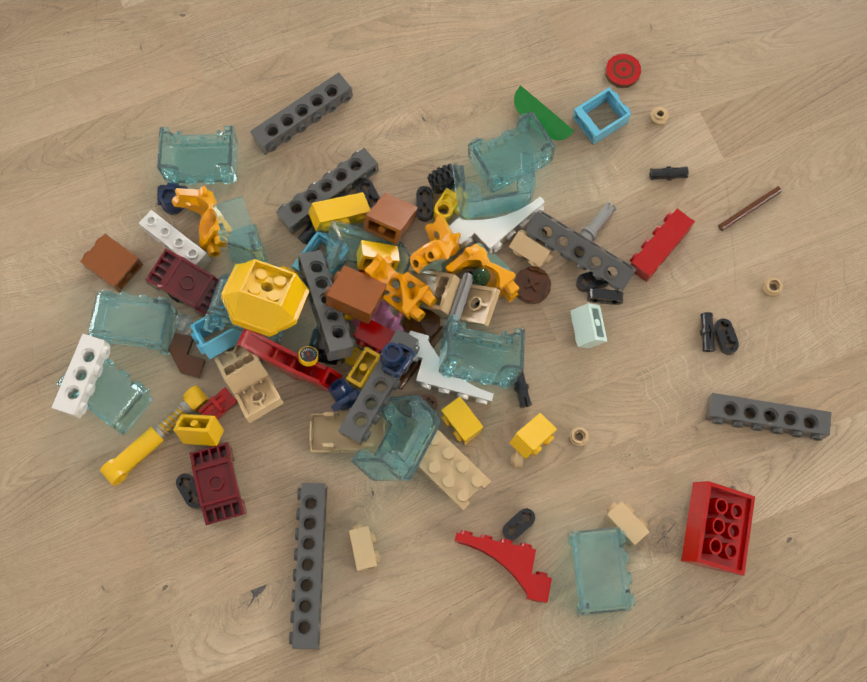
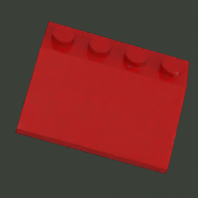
(718, 528)

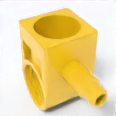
(447, 202)

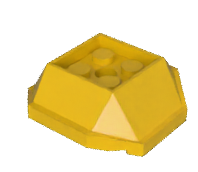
(264, 297)

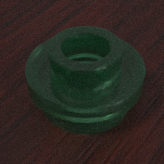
(481, 276)

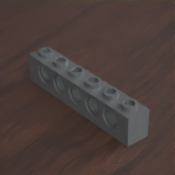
(305, 104)
(360, 158)
(575, 239)
(335, 347)
(369, 393)
(819, 419)

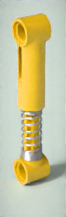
(118, 468)

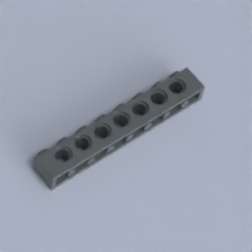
(309, 492)

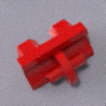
(219, 404)

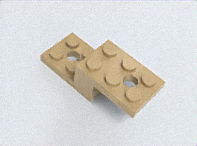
(444, 289)
(248, 382)

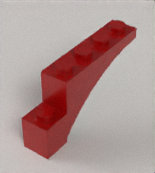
(287, 360)
(515, 559)

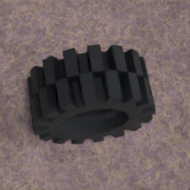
(441, 179)

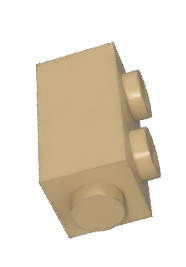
(531, 249)
(623, 517)
(363, 547)

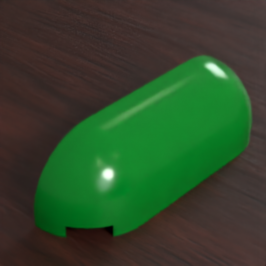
(553, 125)

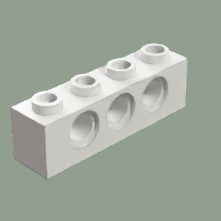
(173, 239)
(79, 365)

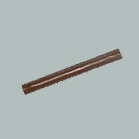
(753, 206)
(415, 365)

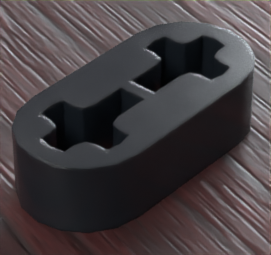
(372, 191)
(428, 203)
(597, 284)
(605, 296)
(722, 338)
(186, 494)
(521, 527)

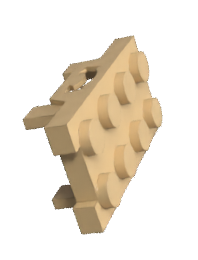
(326, 438)
(452, 471)

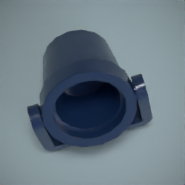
(165, 195)
(394, 358)
(343, 394)

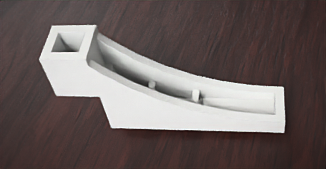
(495, 231)
(430, 377)

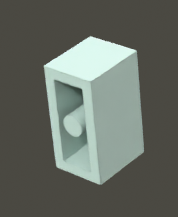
(588, 326)

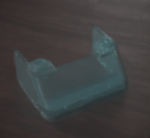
(473, 205)
(238, 232)
(345, 241)

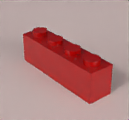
(661, 245)

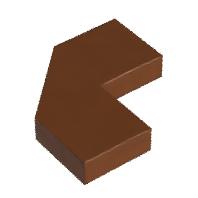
(187, 364)

